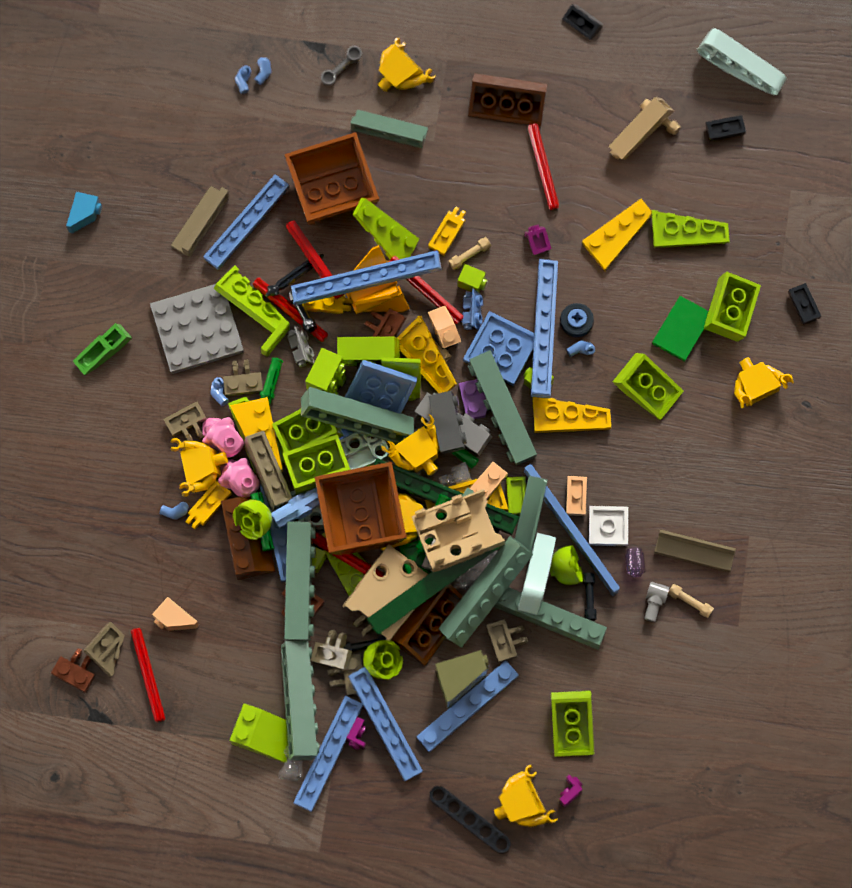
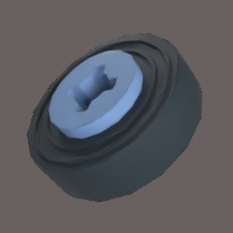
(576, 327)

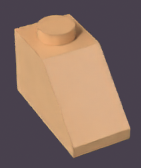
(444, 327)
(173, 617)

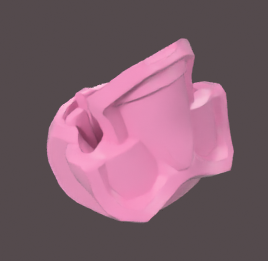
(222, 436)
(239, 477)

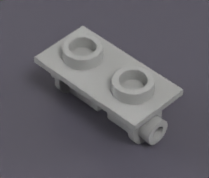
(304, 353)

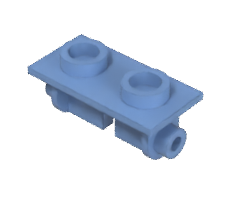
(473, 302)

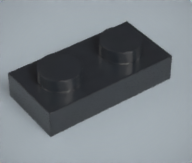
(725, 128)
(804, 303)

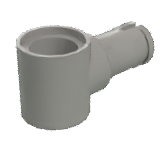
(656, 597)

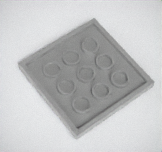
(196, 328)

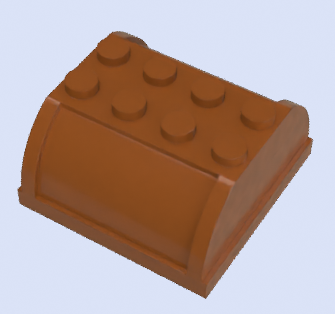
(331, 177)
(360, 509)

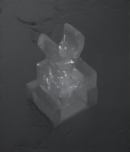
(460, 475)
(292, 769)

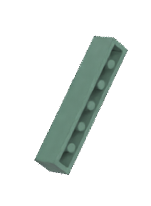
(502, 407)
(356, 416)
(299, 581)
(485, 591)
(555, 619)
(299, 700)

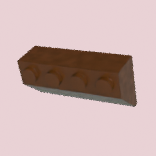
(507, 99)
(246, 553)
(420, 632)

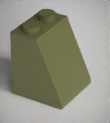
(461, 675)

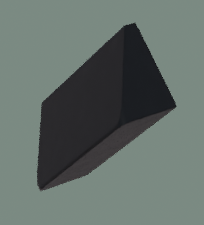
(582, 21)

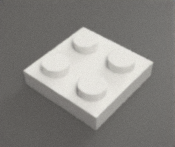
(608, 526)

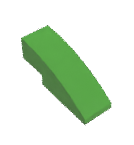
(102, 349)

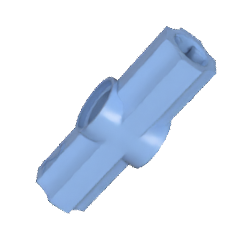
(297, 508)

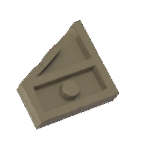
(106, 648)

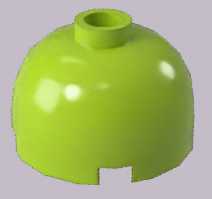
(253, 518)
(566, 567)
(383, 659)

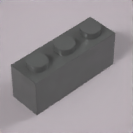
(447, 422)

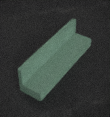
(389, 128)
(531, 511)

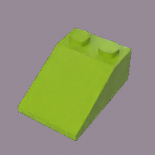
(407, 366)
(648, 385)
(572, 723)
(260, 733)

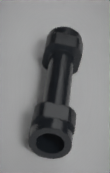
(308, 323)
(589, 581)
(362, 645)

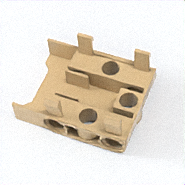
(464, 528)
(376, 591)

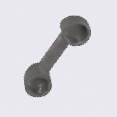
(353, 56)

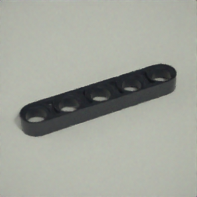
(476, 827)

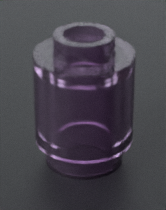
(635, 562)

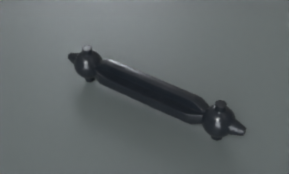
(291, 277)

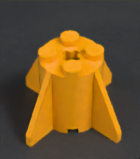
(379, 297)

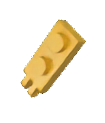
(447, 231)
(329, 305)
(208, 505)

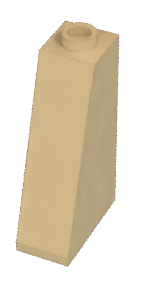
(641, 128)

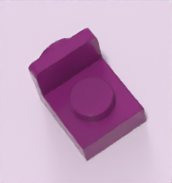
(538, 239)
(356, 731)
(568, 794)

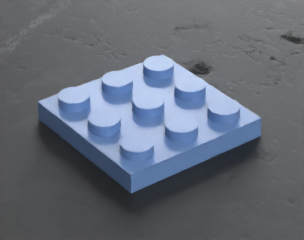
(508, 343)
(381, 387)

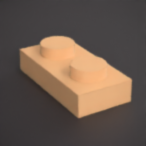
(490, 479)
(576, 495)

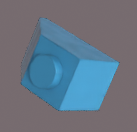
(83, 211)

